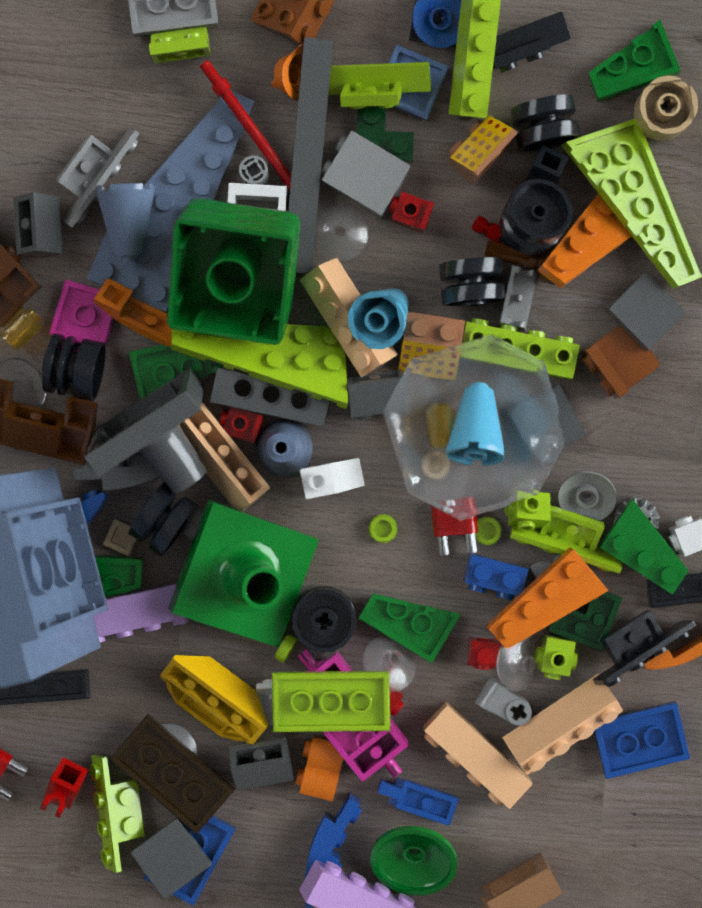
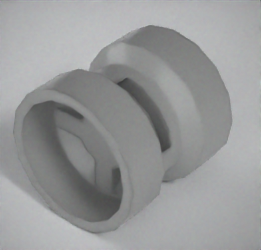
(258, 174)

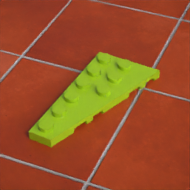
(629, 181)
(304, 360)

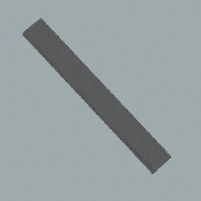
(309, 143)

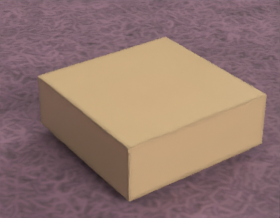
(119, 539)

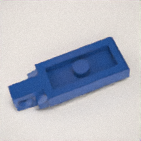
(420, 799)

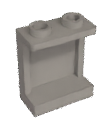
(365, 173)

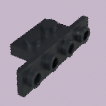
(529, 41)
(637, 641)

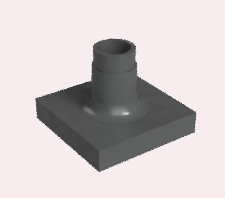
(155, 432)

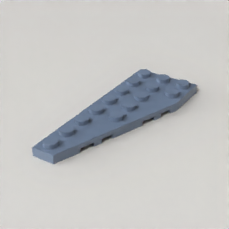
(189, 173)

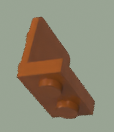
(292, 17)
(619, 362)

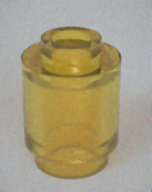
(21, 328)
(439, 424)

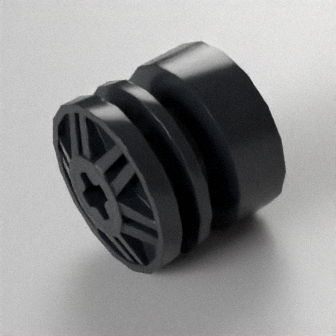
(68, 366)

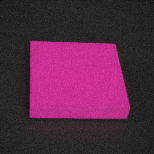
(79, 315)

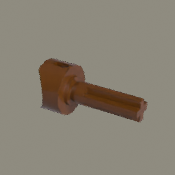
(510, 255)

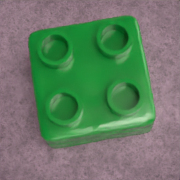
(233, 270)

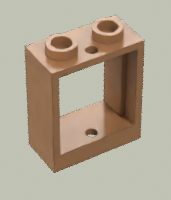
(523, 886)

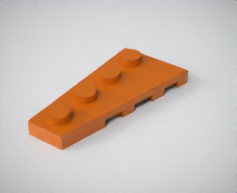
(586, 243)
(552, 595)

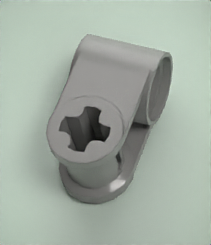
(499, 702)

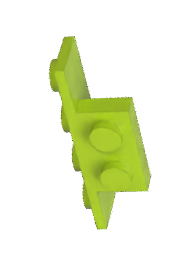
(378, 83)
(570, 530)
(118, 812)

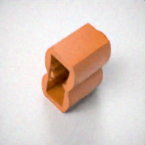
(321, 769)

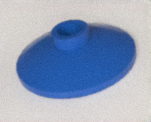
(436, 35)

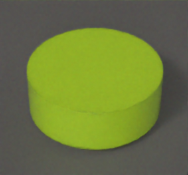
(383, 528)
(488, 530)
(286, 648)

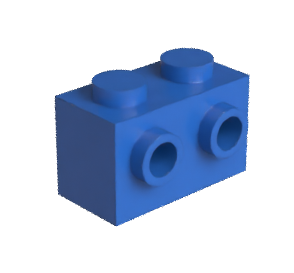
(496, 575)

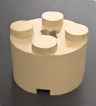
(674, 95)

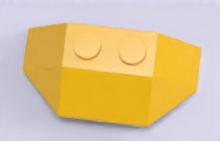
(215, 697)

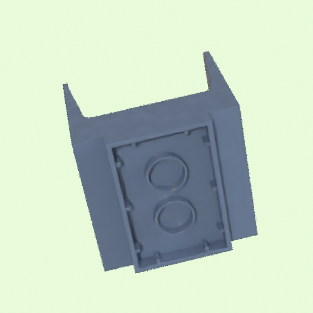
(45, 578)

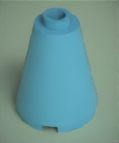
(379, 317)
(476, 429)

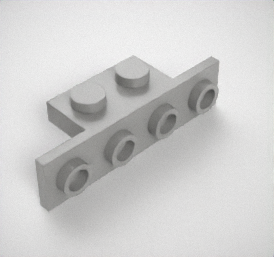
(90, 168)

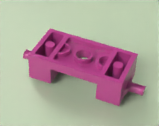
(360, 749)

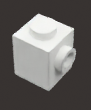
(686, 535)

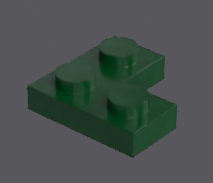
(371, 126)
(591, 625)

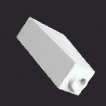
(332, 478)

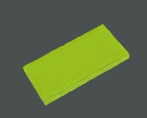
(331, 701)

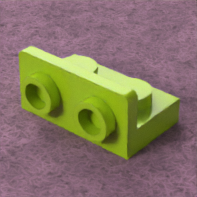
(179, 45)

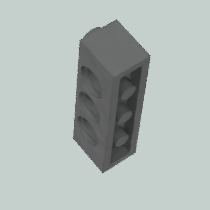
(223, 393)

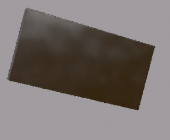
(172, 773)

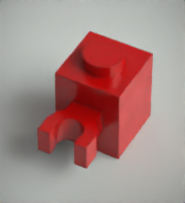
(64, 785)

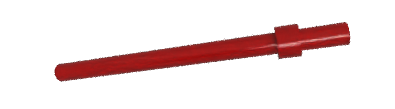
(222, 88)

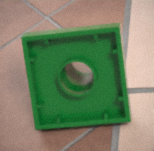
(223, 558)

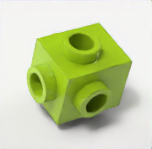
(529, 512)
(549, 649)

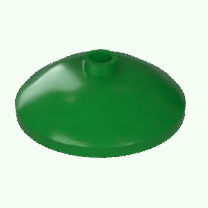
(413, 860)

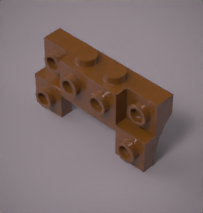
(15, 283)
(45, 430)

